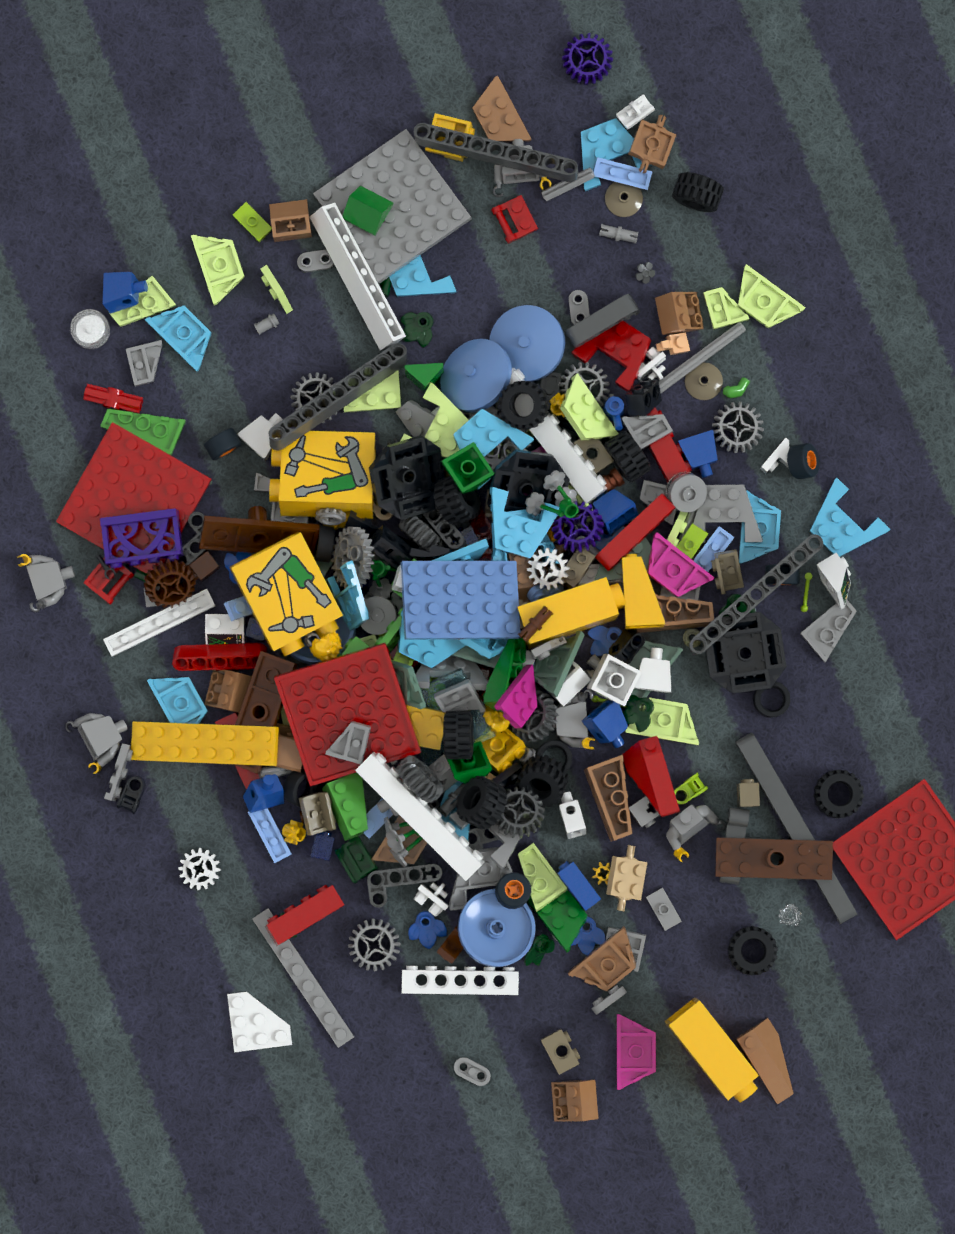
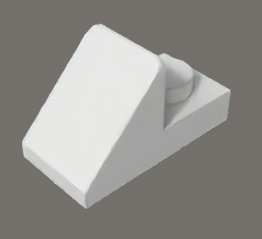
(779, 454)

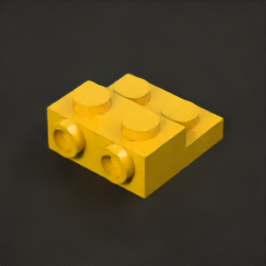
(452, 124)
(503, 750)

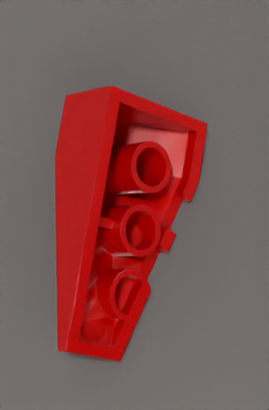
(649, 770)

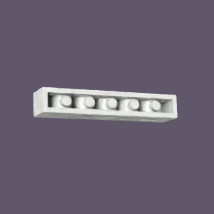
(509, 987)

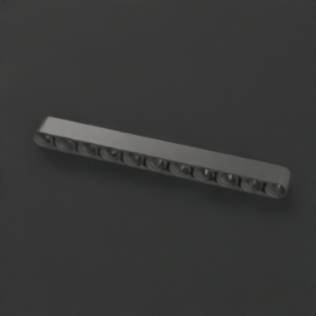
(791, 819)

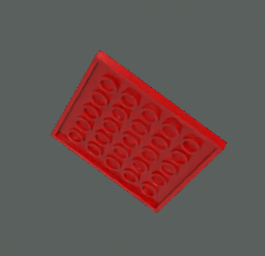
(131, 479)
(345, 689)
(903, 858)

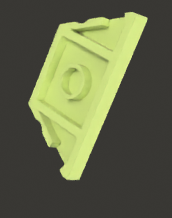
(219, 265)
(765, 300)
(585, 412)
(669, 722)

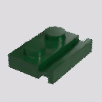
(356, 859)

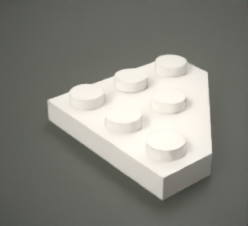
(255, 1024)

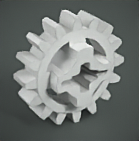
(539, 565)
(191, 865)

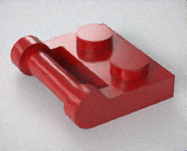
(520, 216)
(97, 581)

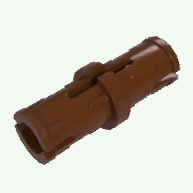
(535, 624)

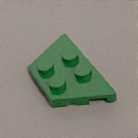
(562, 918)

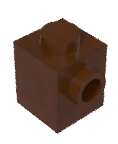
(204, 566)

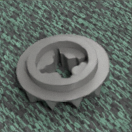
(330, 516)

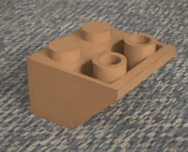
(290, 220)
(679, 312)
(227, 690)
(288, 754)
(574, 1100)

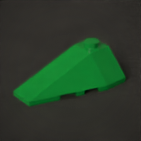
(505, 671)

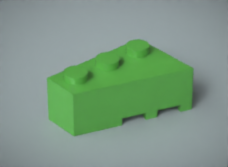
(348, 804)

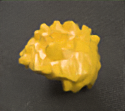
(326, 647)
(495, 720)

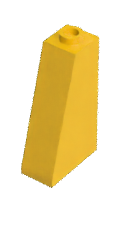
(641, 602)

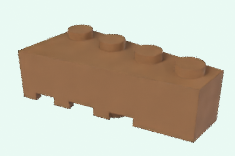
(682, 613)
(610, 795)

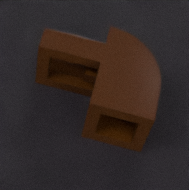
(451, 947)

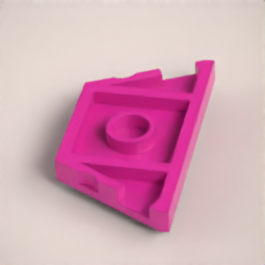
(673, 568)
(520, 698)
(634, 1052)

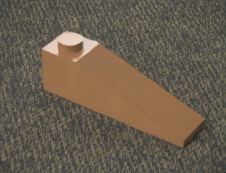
(766, 1055)

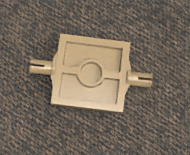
(626, 878)

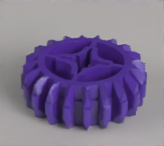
(600, 69)
(571, 541)

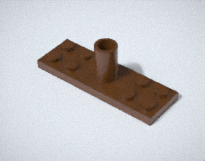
(252, 533)
(262, 700)
(752, 858)

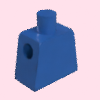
(121, 290)
(700, 452)
(615, 510)
(607, 723)
(264, 793)

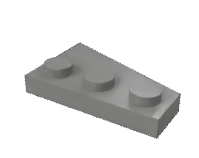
(827, 629)
(121, 773)

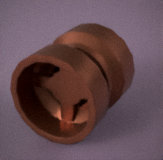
(613, 479)

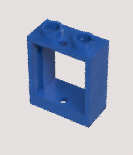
(578, 885)

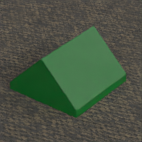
(366, 210)
(424, 374)
(468, 468)
(466, 769)

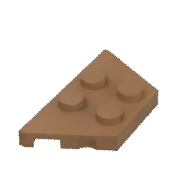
(499, 115)
(384, 854)
(607, 963)

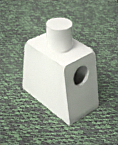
(257, 435)
(655, 673)
(573, 823)

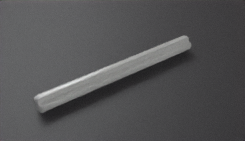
(701, 356)

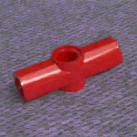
(113, 398)

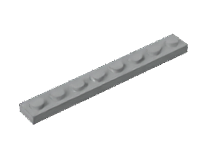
(306, 984)

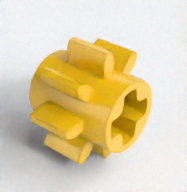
(556, 403)
(293, 832)
(598, 871)

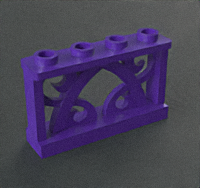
(118, 525)

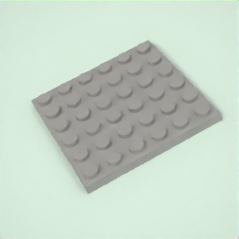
(422, 207)

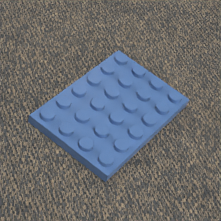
(460, 600)

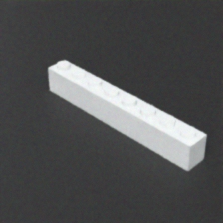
(357, 276)
(558, 443)
(420, 816)

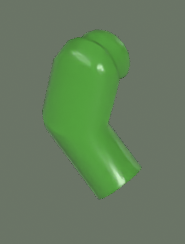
(736, 391)

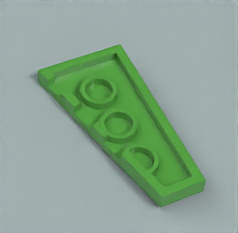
(156, 430)

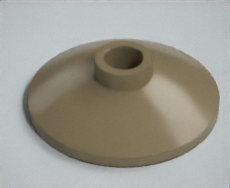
(621, 207)
(697, 388)

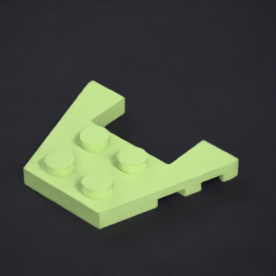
(445, 423)

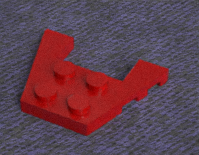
(621, 344)

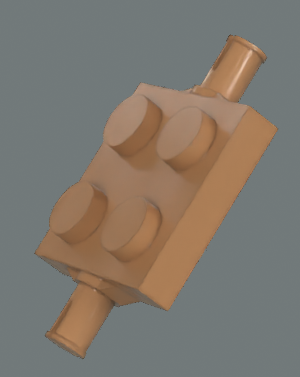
(652, 144)

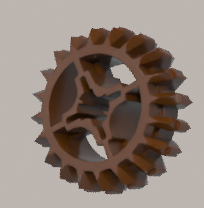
(168, 577)

